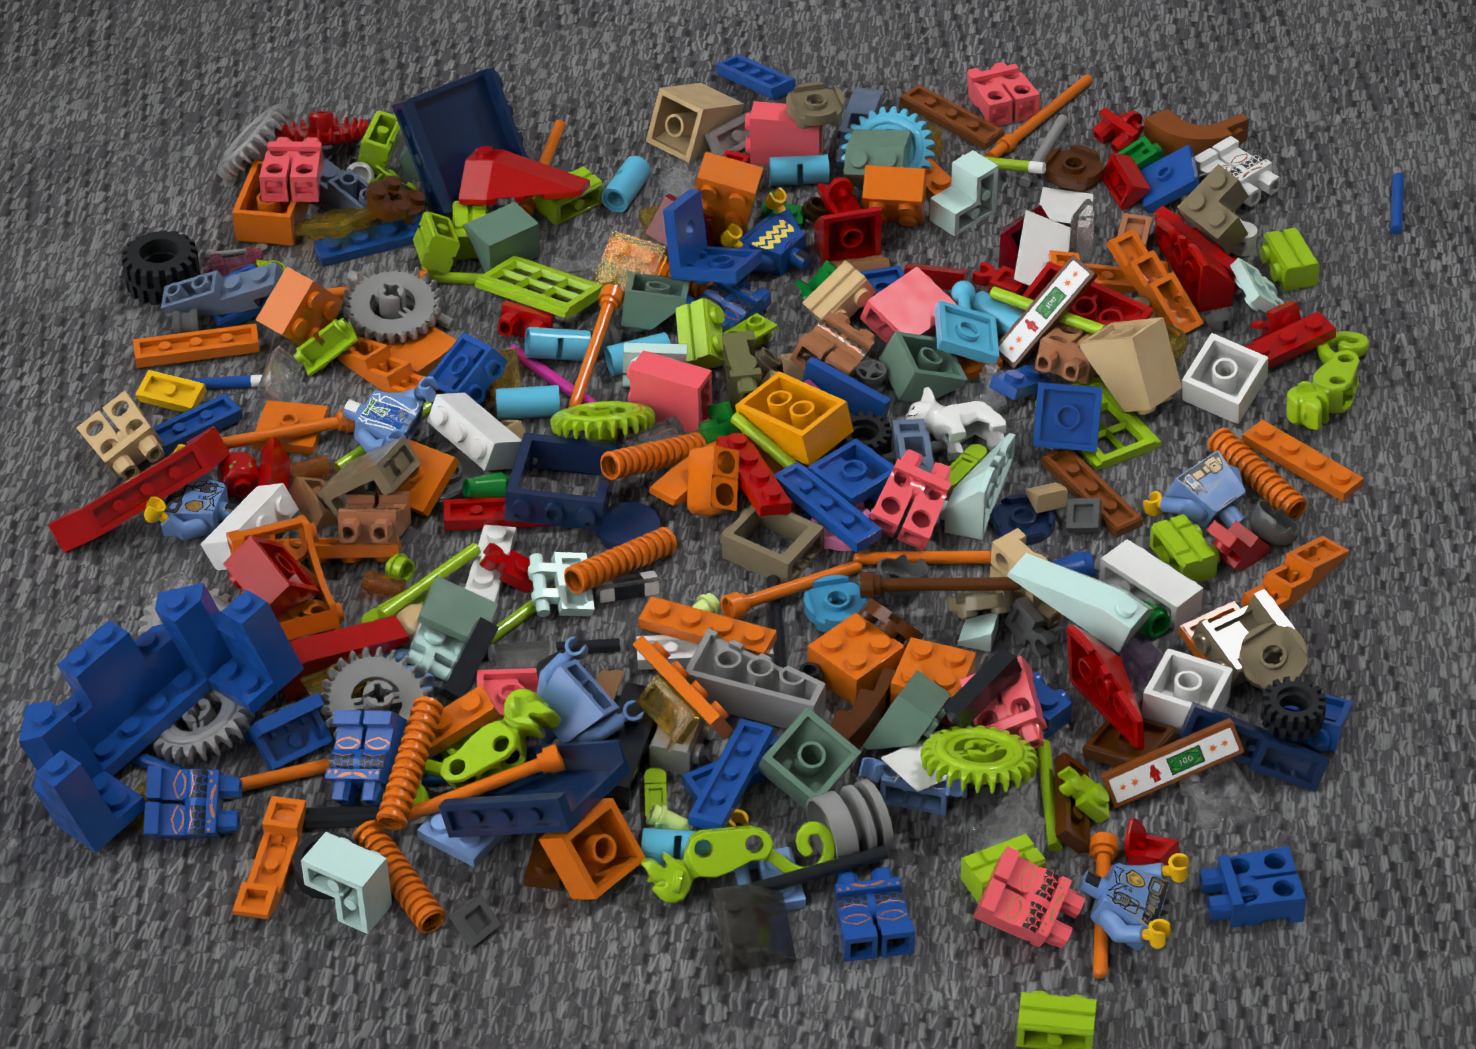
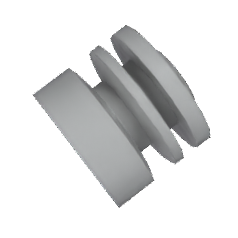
(855, 818)

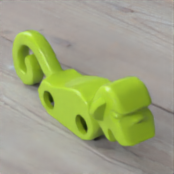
(1332, 383)
(495, 742)
(727, 854)

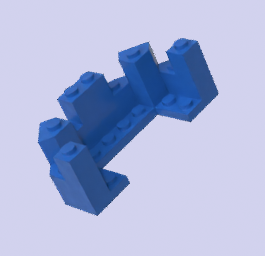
(136, 691)

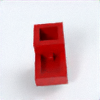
(1238, 545)

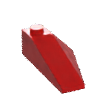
(1198, 272)
(1096, 303)
(326, 648)

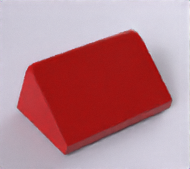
(1124, 180)
(942, 276)
(274, 464)

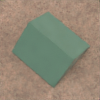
(503, 235)
(454, 609)

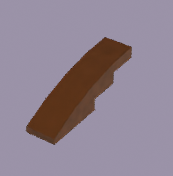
(866, 711)

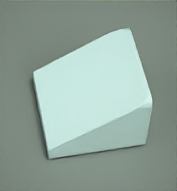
(979, 632)

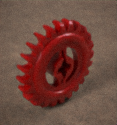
(325, 128)

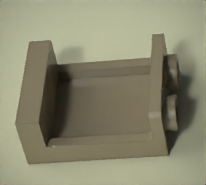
(385, 465)
(1223, 637)

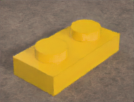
(170, 391)

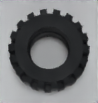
(158, 261)

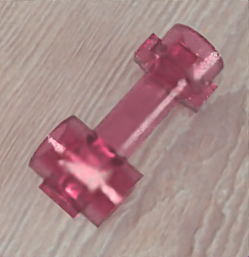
(217, 262)

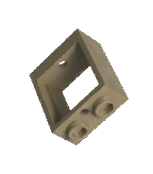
(789, 565)

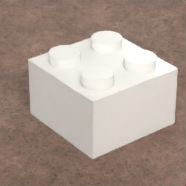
(1224, 378)
(1180, 682)

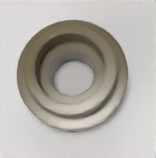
(767, 360)

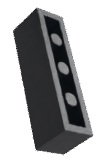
(635, 741)

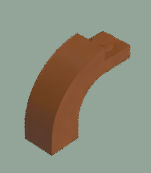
(1174, 133)

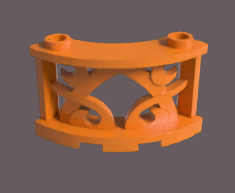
(291, 623)

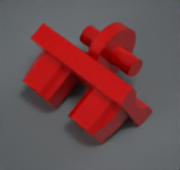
(1124, 128)
(838, 196)
(517, 317)

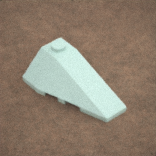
(976, 495)
(1092, 604)

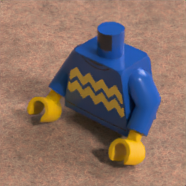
(776, 235)

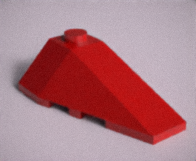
(503, 174)
(1104, 682)

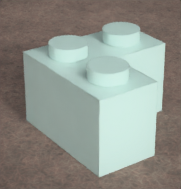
(969, 196)
(352, 877)

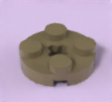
(828, 106)
(971, 601)
(1278, 639)

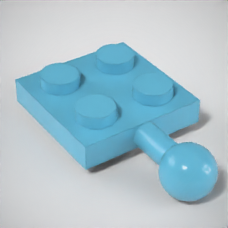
(966, 330)

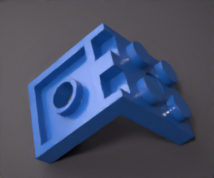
(688, 247)

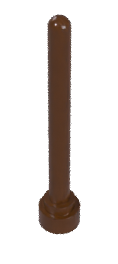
(874, 584)

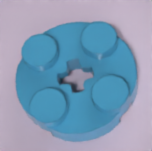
(819, 599)

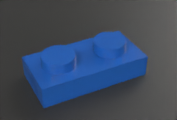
(1018, 382)

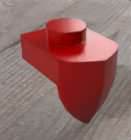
(1146, 848)

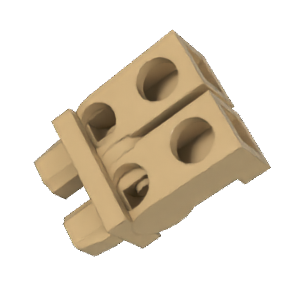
(130, 444)
(1004, 556)

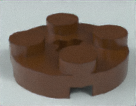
(1061, 168)
(393, 200)
(889, 622)

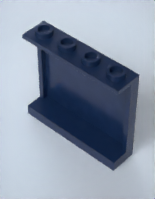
(449, 125)
(542, 800)

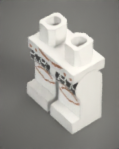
(1251, 170)

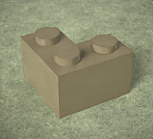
(1213, 206)

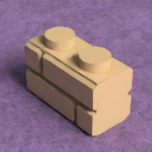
(841, 292)

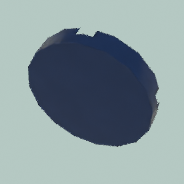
(626, 522)
(1036, 527)

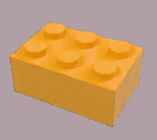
(797, 417)

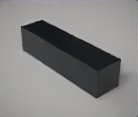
(468, 659)
(982, 688)

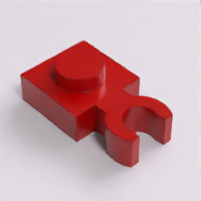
(999, 278)
(1278, 318)
(512, 567)

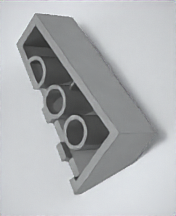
(752, 683)

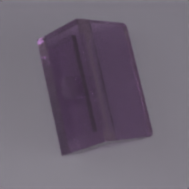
(1140, 658)

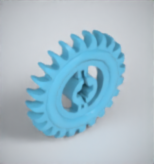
(900, 121)

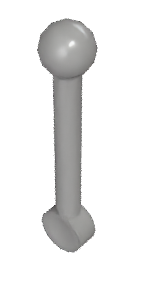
(263, 247)

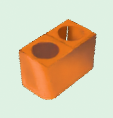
(700, 482)

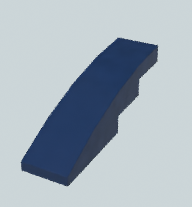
(1262, 750)

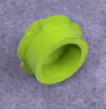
(400, 567)

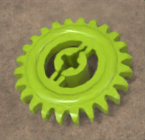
(602, 419)
(977, 761)

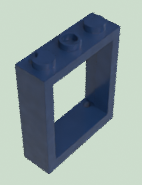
(553, 507)

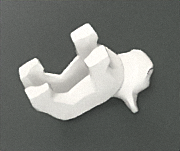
(958, 422)

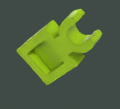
(1088, 795)

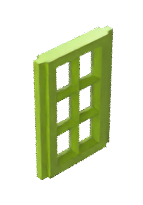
(492, 283)
(1128, 421)

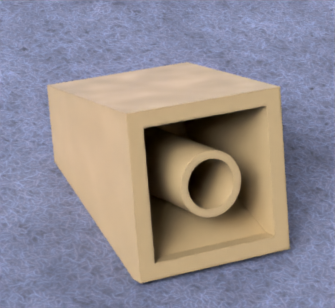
(685, 115)
(1134, 363)

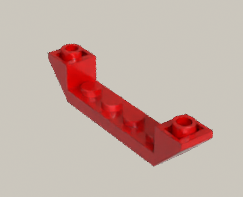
(131, 497)

